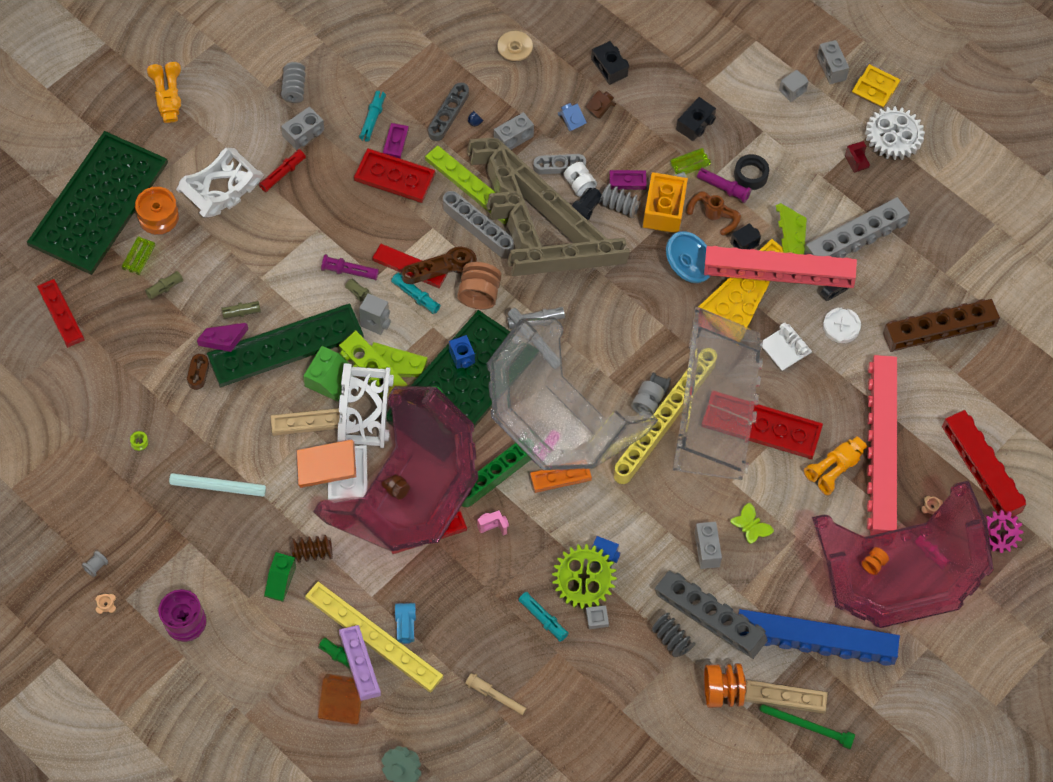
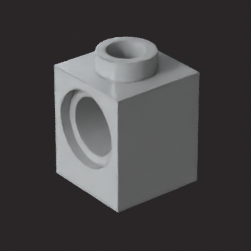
(794, 85)

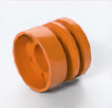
(724, 685)

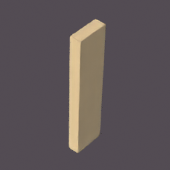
(305, 422)
(786, 696)

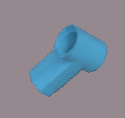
(405, 616)

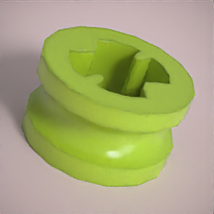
(134, 436)

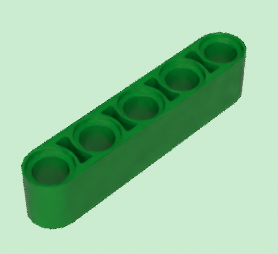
(493, 480)

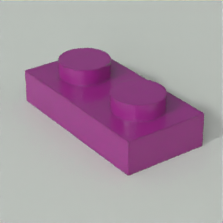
(396, 140)
(628, 179)

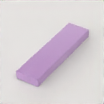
(359, 662)

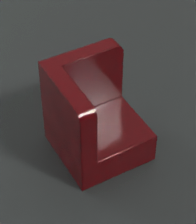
(856, 156)

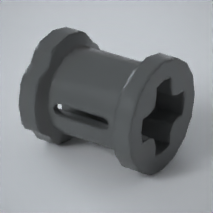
(663, 382)

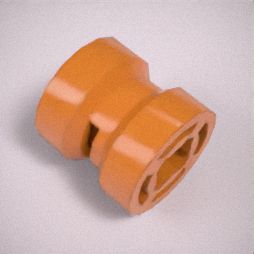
(873, 563)

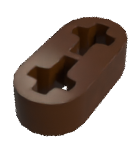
(202, 372)

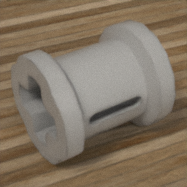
(95, 564)

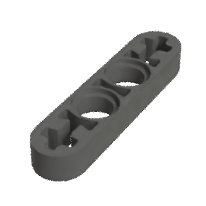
(450, 112)

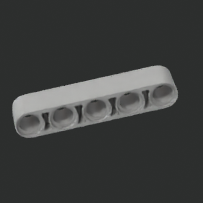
(476, 217)

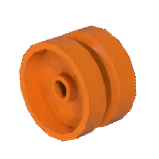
(157, 210)

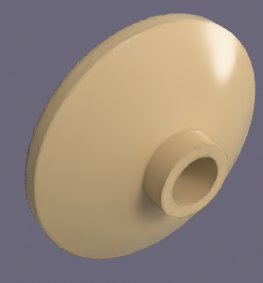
(515, 40)

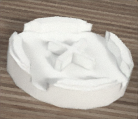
(841, 325)

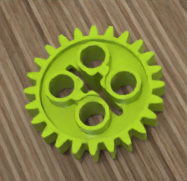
(566, 575)

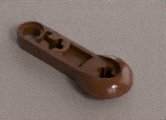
(439, 265)

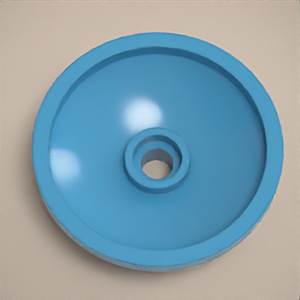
(687, 256)

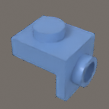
(572, 116)

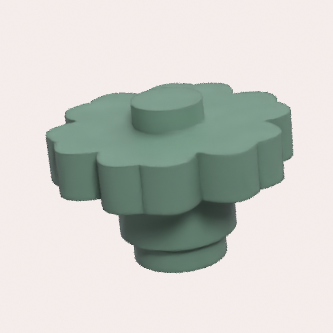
(401, 765)

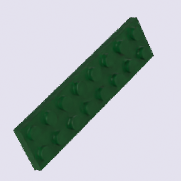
(284, 345)

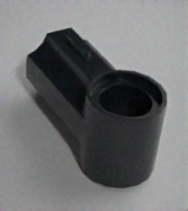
(588, 202)

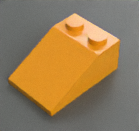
(665, 202)

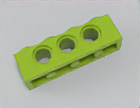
(356, 343)

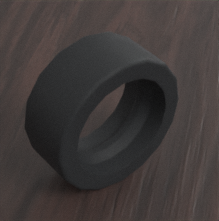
(754, 160)

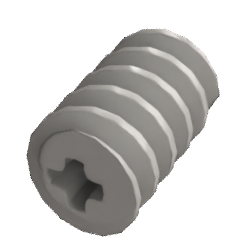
(293, 82)
(620, 201)

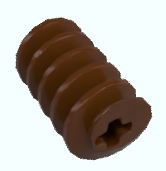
(311, 548)

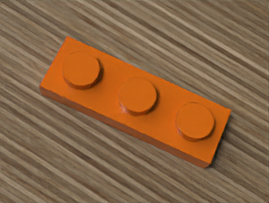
(552, 479)

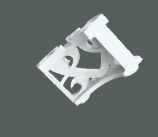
(197, 185)
(348, 383)

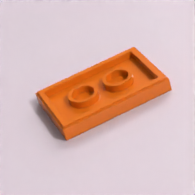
(326, 463)

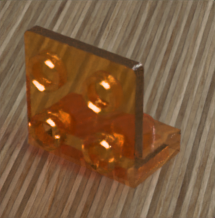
(339, 700)

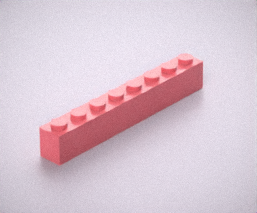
(780, 267)

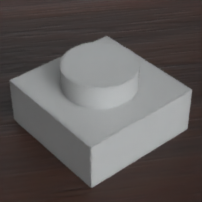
(597, 617)

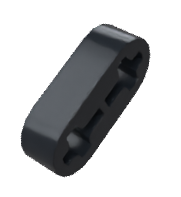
(831, 292)

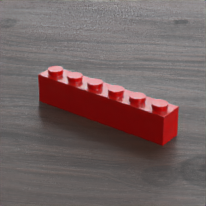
(983, 464)

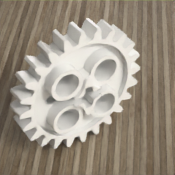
(894, 133)

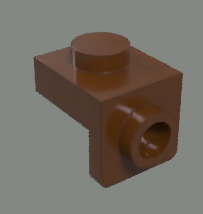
(600, 103)

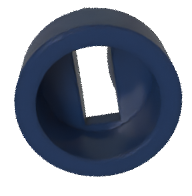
(474, 119)

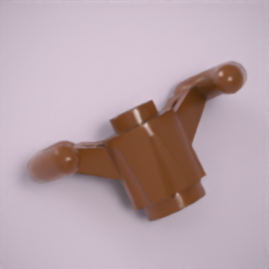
(715, 210)

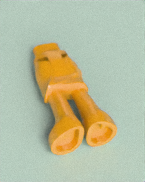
(167, 101)
(844, 456)

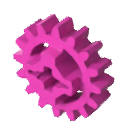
(1001, 522)

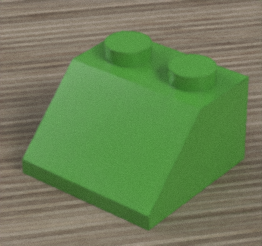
(326, 373)

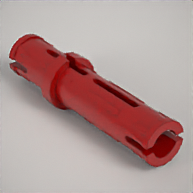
(287, 166)

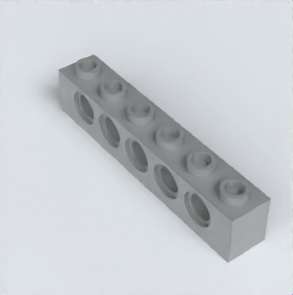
(862, 225)

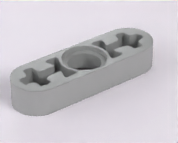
(554, 158)

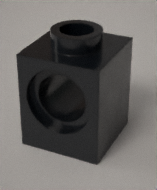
(746, 238)

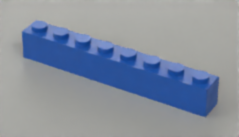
(826, 638)

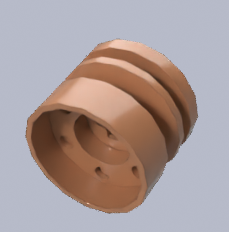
(479, 285)

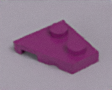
(222, 337)

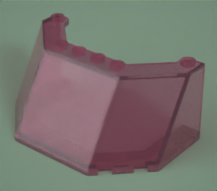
(436, 460)
(928, 565)

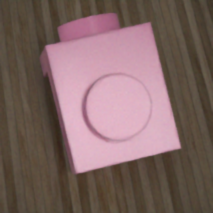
(489, 521)

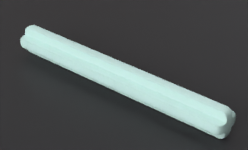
(217, 484)

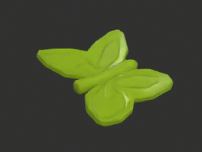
(750, 525)

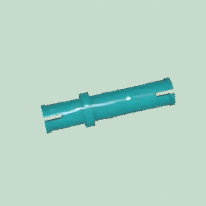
(375, 108)
(422, 298)
(550, 623)

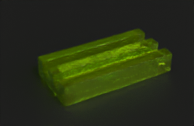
(689, 159)
(132, 268)

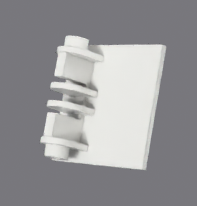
(785, 347)

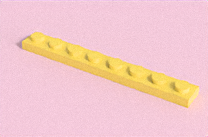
(375, 637)

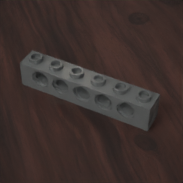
(748, 644)

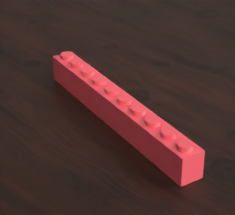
(883, 445)

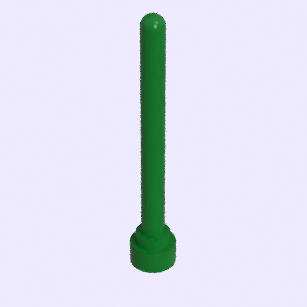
(845, 739)

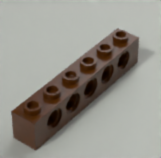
(934, 332)

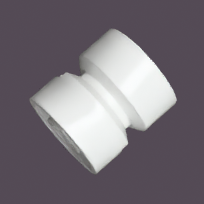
(579, 178)

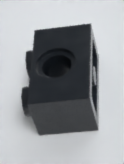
(610, 62)
(696, 119)

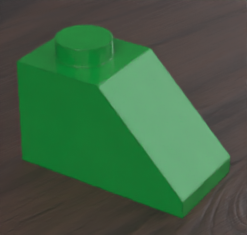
(280, 576)

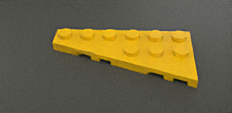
(739, 297)

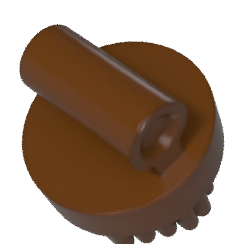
(396, 486)

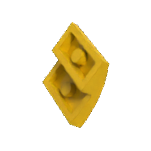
(876, 86)

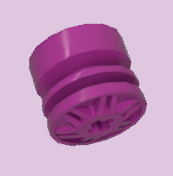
(181, 605)

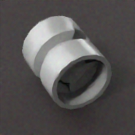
(648, 397)

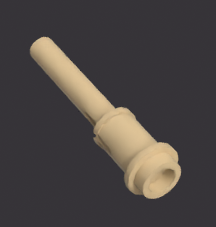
(486, 689)

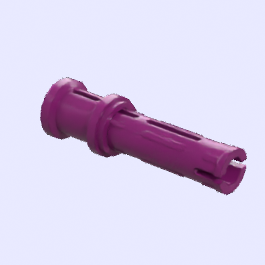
(732, 188)
(339, 265)

